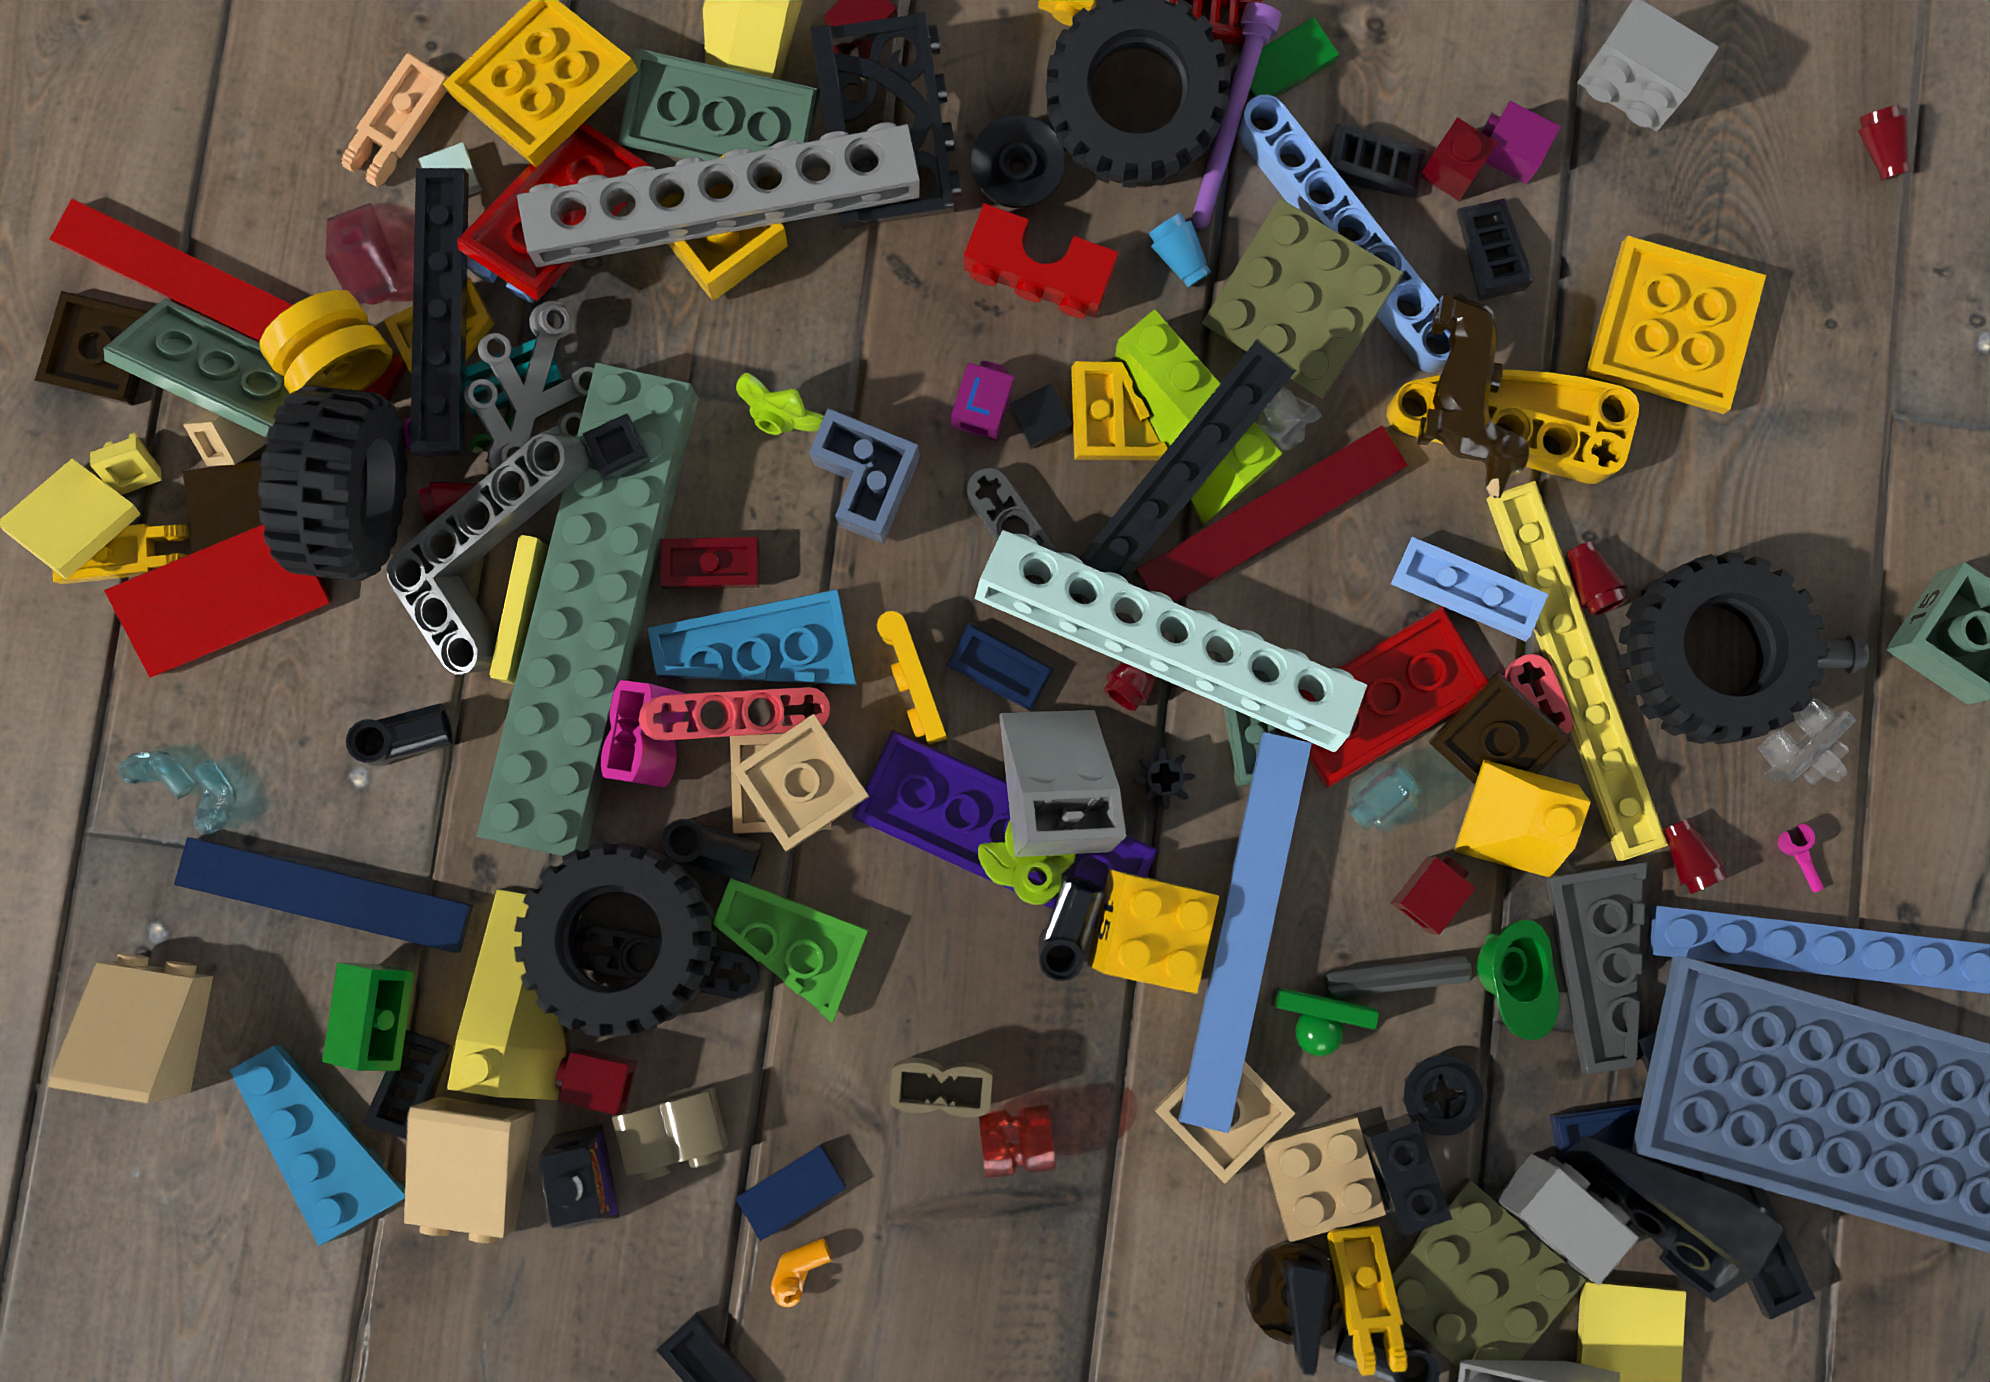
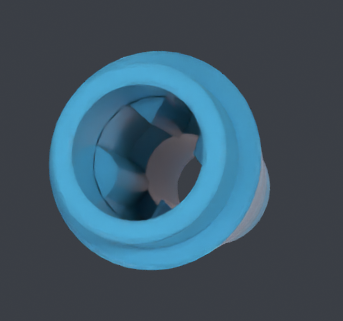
(1180, 249)

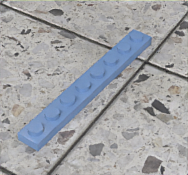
(1819, 949)

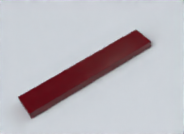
(1273, 516)

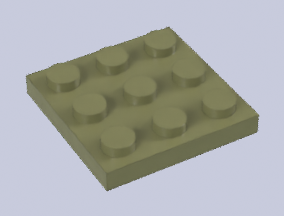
(1303, 296)
(1481, 1282)

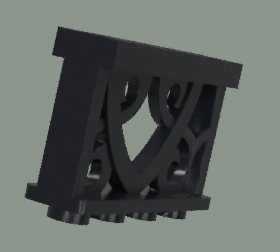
(841, 70)

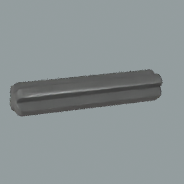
(1398, 976)

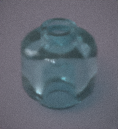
(1384, 797)

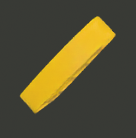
(1552, 406)

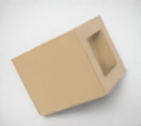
(222, 440)

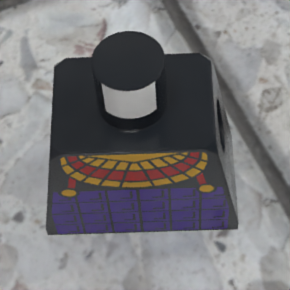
(578, 1179)

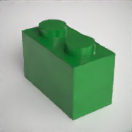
(368, 1017)

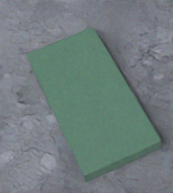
(710, 110)
(201, 364)

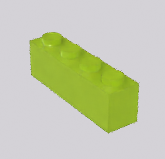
(1173, 390)

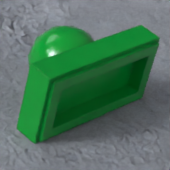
(1321, 1026)

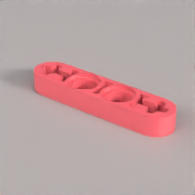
(735, 709)

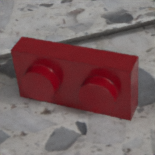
(710, 563)

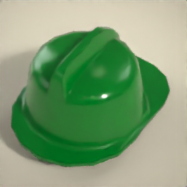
(1522, 977)

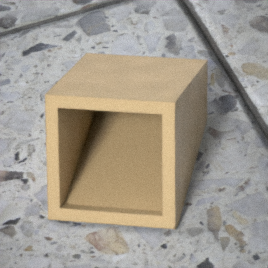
(135, 1031)
(466, 1167)

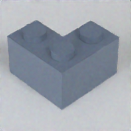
(877, 468)

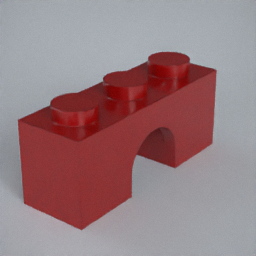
(1074, 282)

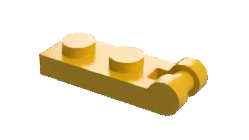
(910, 675)

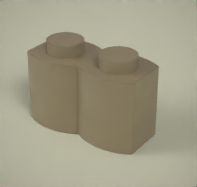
(926, 1085)
(670, 1133)

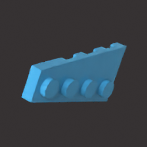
(768, 642)
(318, 1154)

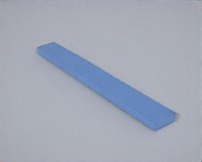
(1245, 933)

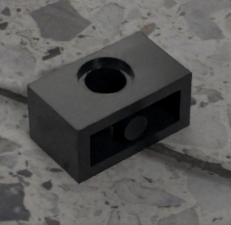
(1406, 1175)

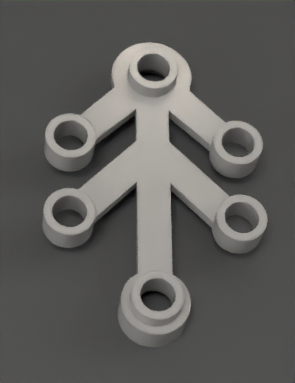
(526, 397)

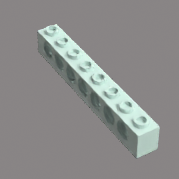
(1182, 663)

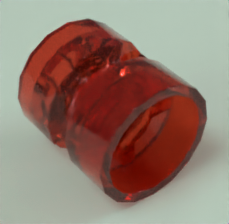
(1035, 1138)

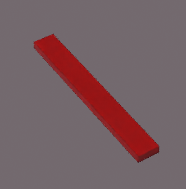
(182, 278)

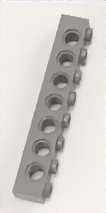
(702, 216)

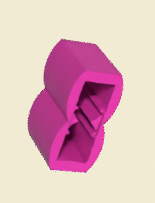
(627, 750)

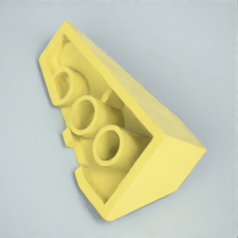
(750, 34)
(504, 1037)

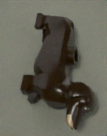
(1463, 394)

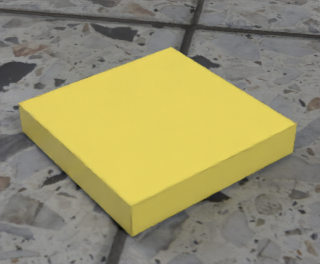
(69, 518)
(1632, 1330)

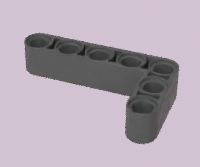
(473, 539)

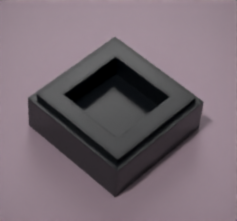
(1041, 415)
(616, 447)

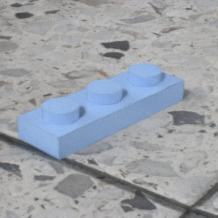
(1469, 589)

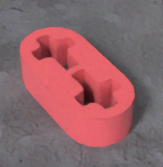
(1546, 687)

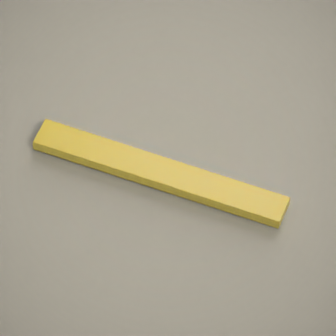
(1571, 652)

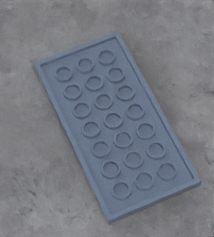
(1820, 1102)

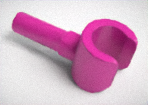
(1802, 854)

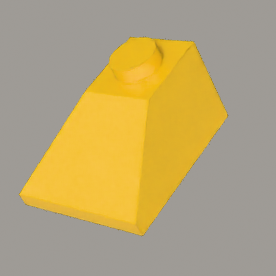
(1522, 819)

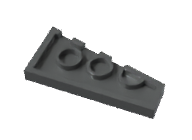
(1598, 943)

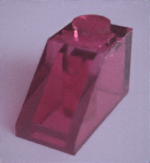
(361, 255)

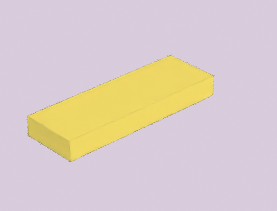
(518, 607)

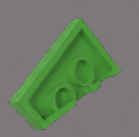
(796, 942)

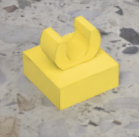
(125, 465)

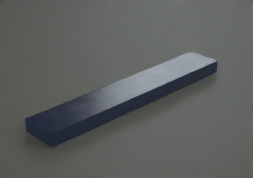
(323, 895)

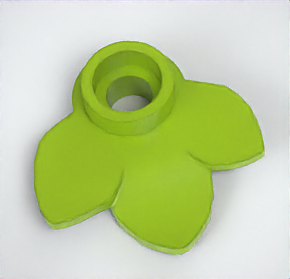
(776, 410)
(1012, 871)

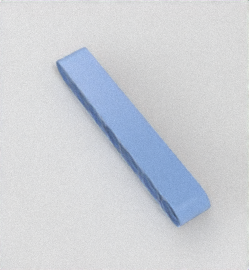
(1342, 211)

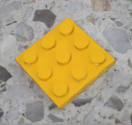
(540, 78)
(1676, 325)

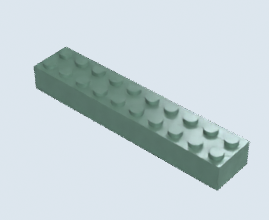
(587, 620)

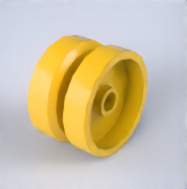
(326, 344)

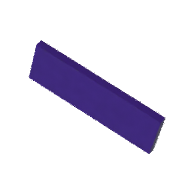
(957, 807)

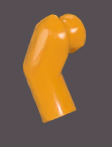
(793, 1270)

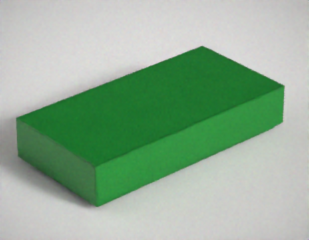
(1292, 59)

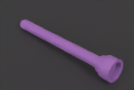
(1258, 25)

